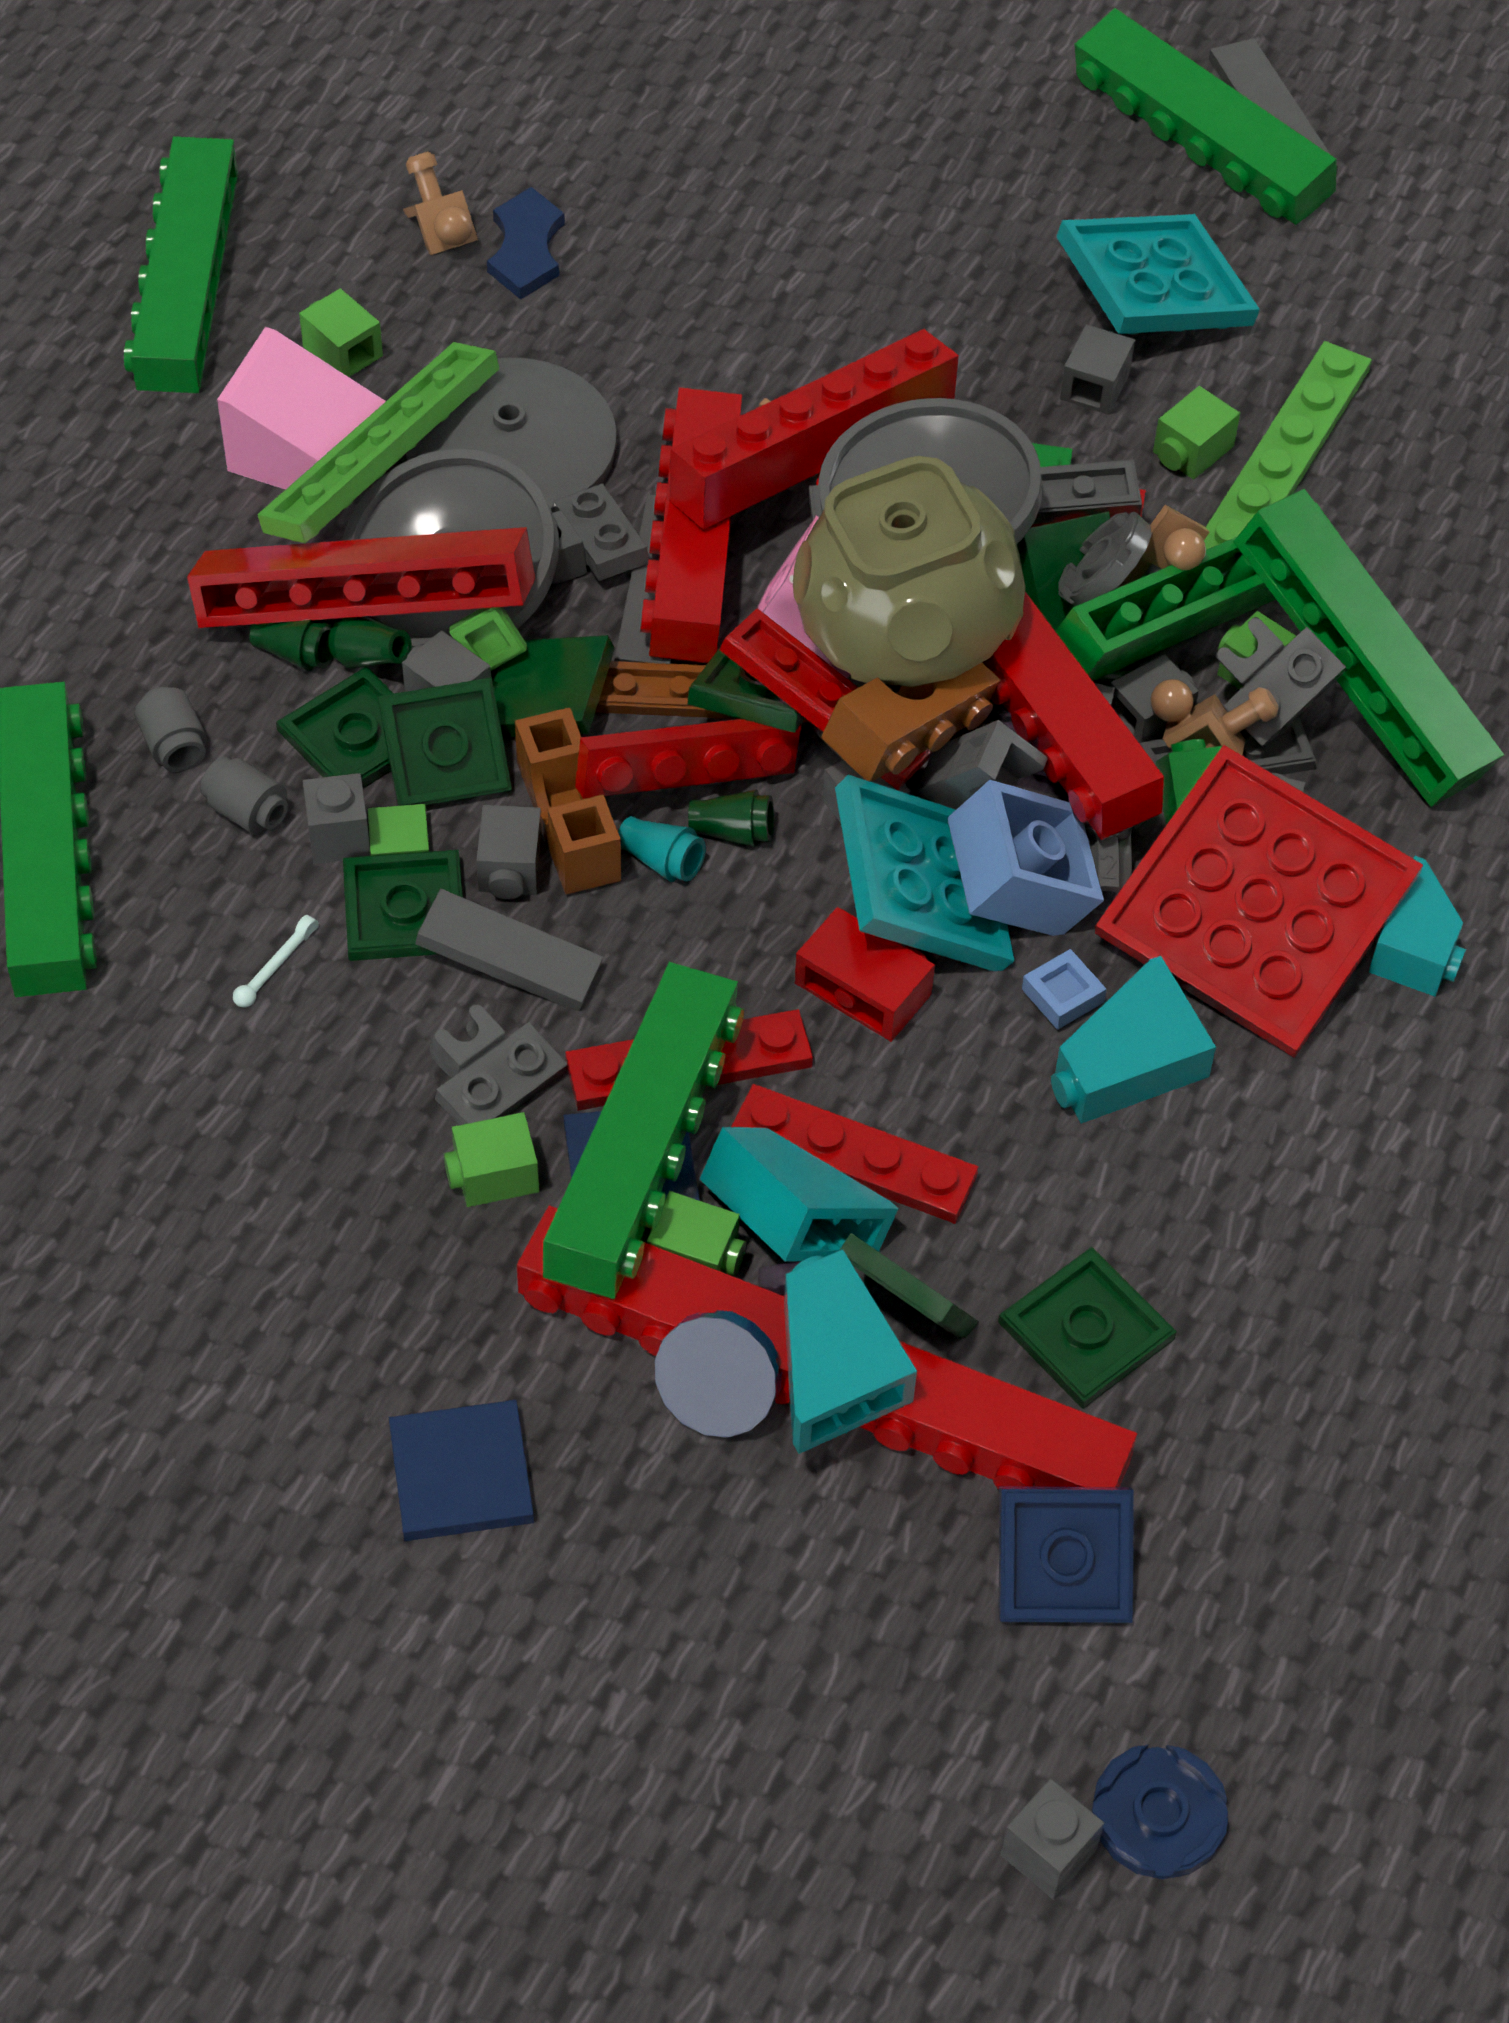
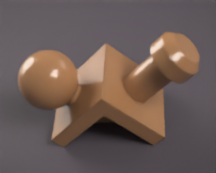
(442, 219)
(1174, 542)
(1209, 719)

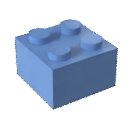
(1024, 859)

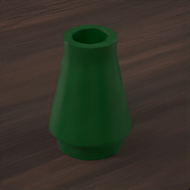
(297, 642)
(367, 643)
(734, 817)

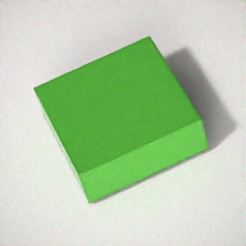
(489, 635)
(398, 829)

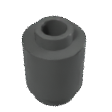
(171, 728)
(244, 794)

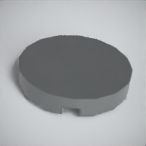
(1108, 559)

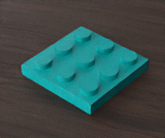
(1157, 273)
(910, 877)

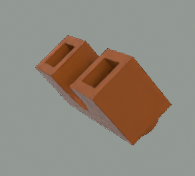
(887, 730)
(575, 829)

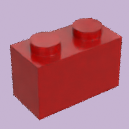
(864, 974)

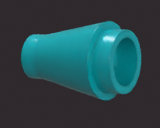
(665, 848)

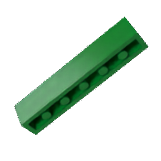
(1205, 117)
(183, 265)
(1162, 610)
(1387, 667)
(42, 841)
(642, 1131)

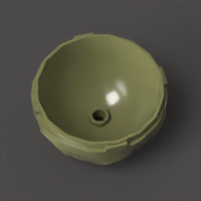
(909, 575)

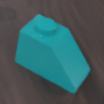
(1420, 938)

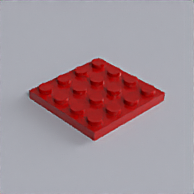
(1259, 899)

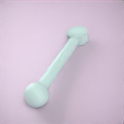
(245, 995)

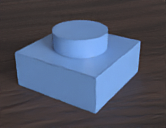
(1064, 989)

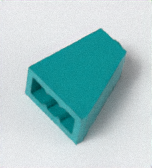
(1133, 1047)
(792, 1196)
(839, 1353)

